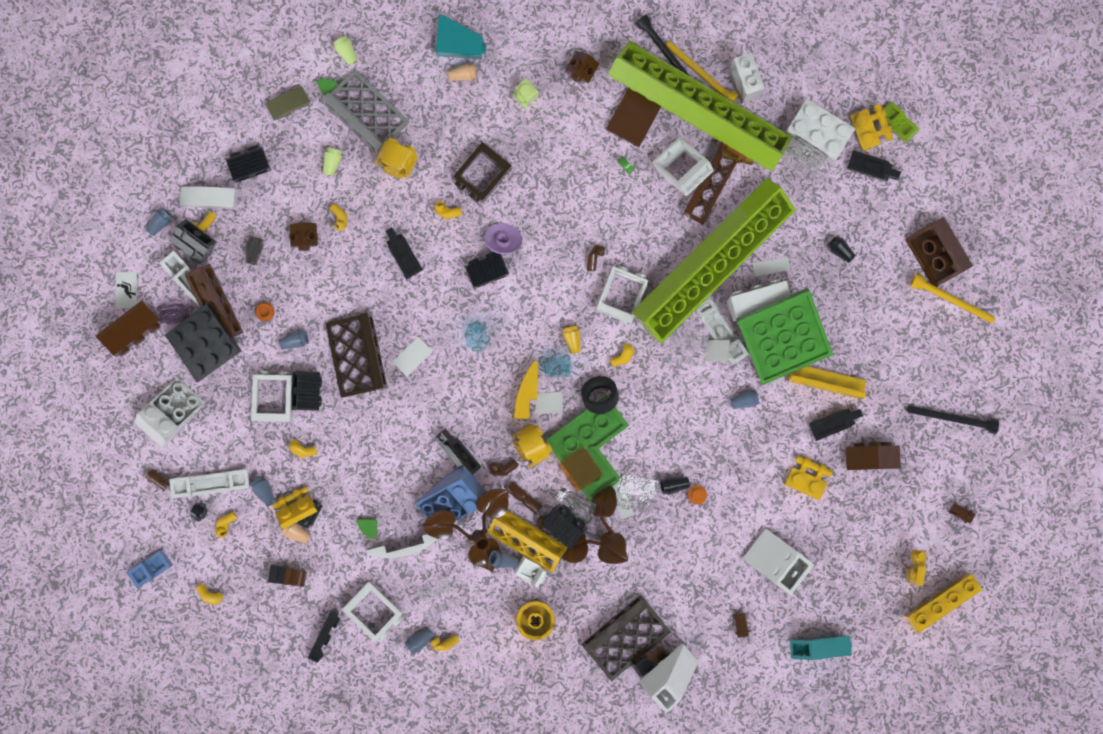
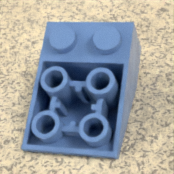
(455, 493)

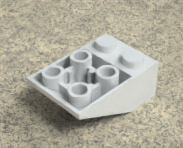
(169, 412)
(778, 562)
(670, 678)

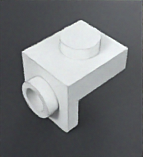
(531, 571)

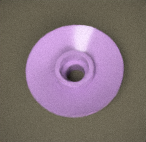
(503, 239)

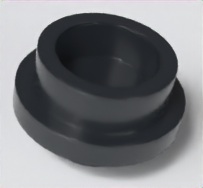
(199, 511)

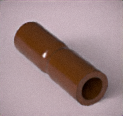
(521, 495)

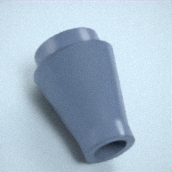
(159, 220)
(294, 340)
(745, 400)
(263, 490)
(501, 559)
(418, 641)

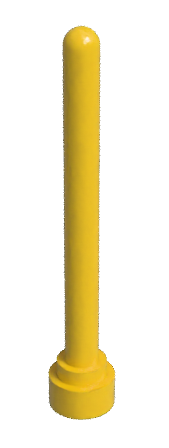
(732, 95)
(919, 282)

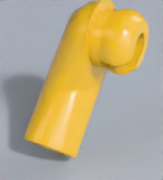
(301, 451)
(223, 524)

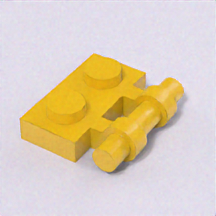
(866, 129)
(806, 483)
(296, 511)
(917, 571)

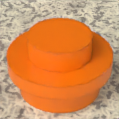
(265, 311)
(697, 494)

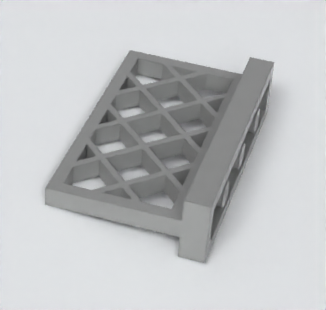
(351, 119)

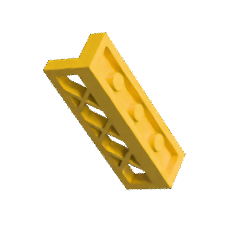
(829, 382)
(528, 537)

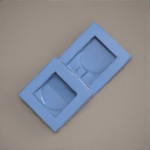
(149, 569)

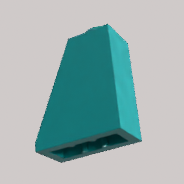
(458, 41)
(821, 647)

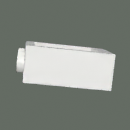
(747, 84)
(693, 177)
(616, 313)
(269, 417)
(395, 620)

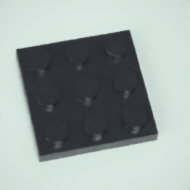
(203, 342)

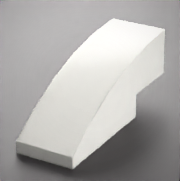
(208, 197)
(177, 269)

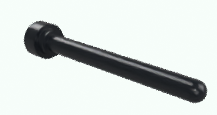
(645, 24)
(989, 425)

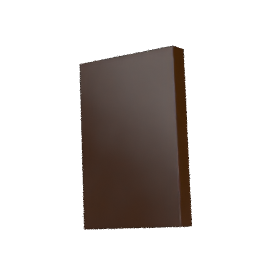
(633, 117)

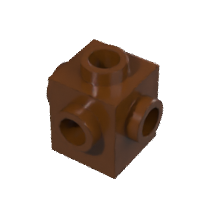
(582, 67)
(303, 235)

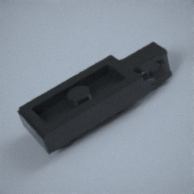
(872, 166)
(403, 254)
(834, 423)
(457, 452)
(324, 636)

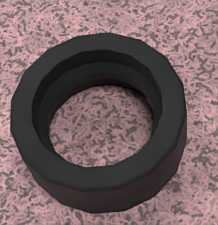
(596, 383)

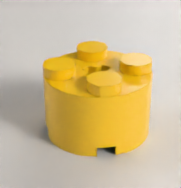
(397, 159)
(531, 445)
(546, 620)

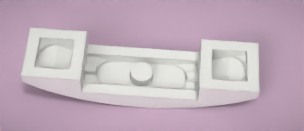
(720, 330)
(209, 483)
(382, 552)

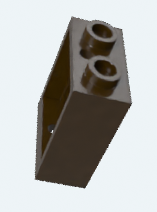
(495, 159)

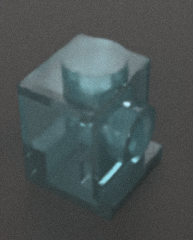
(472, 329)
(564, 362)

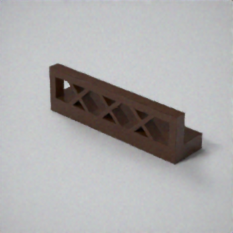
(702, 187)
(209, 290)

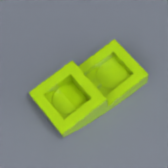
(900, 124)

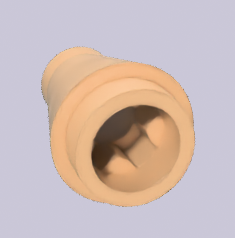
(465, 72)
(296, 533)

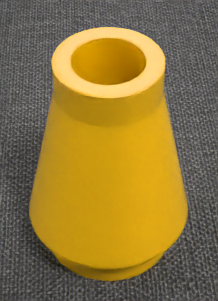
(572, 338)

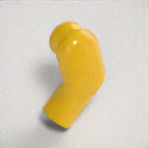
(445, 212)
(341, 217)
(206, 222)
(625, 357)
(208, 597)
(444, 645)

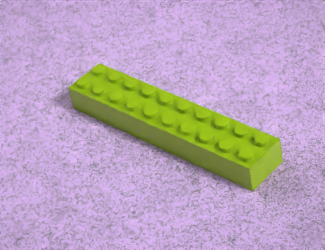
(700, 105)
(714, 260)

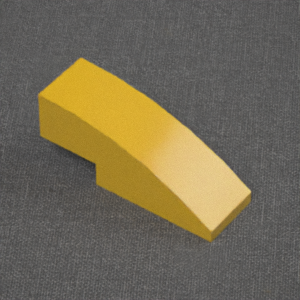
(527, 392)

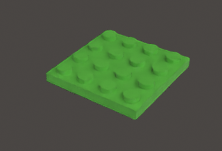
(784, 336)

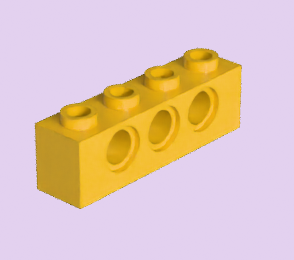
(943, 602)

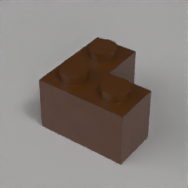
(875, 456)

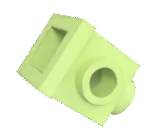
(525, 93)

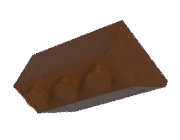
(939, 252)
(130, 329)

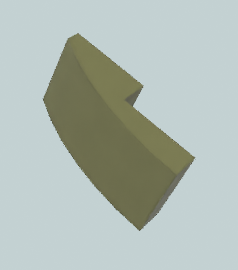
(287, 102)

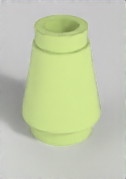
(345, 49)
(331, 160)

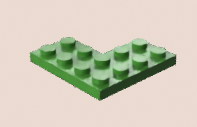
(591, 432)

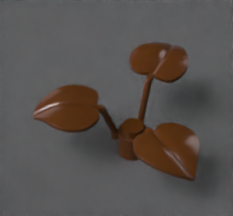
(492, 504)
(612, 545)

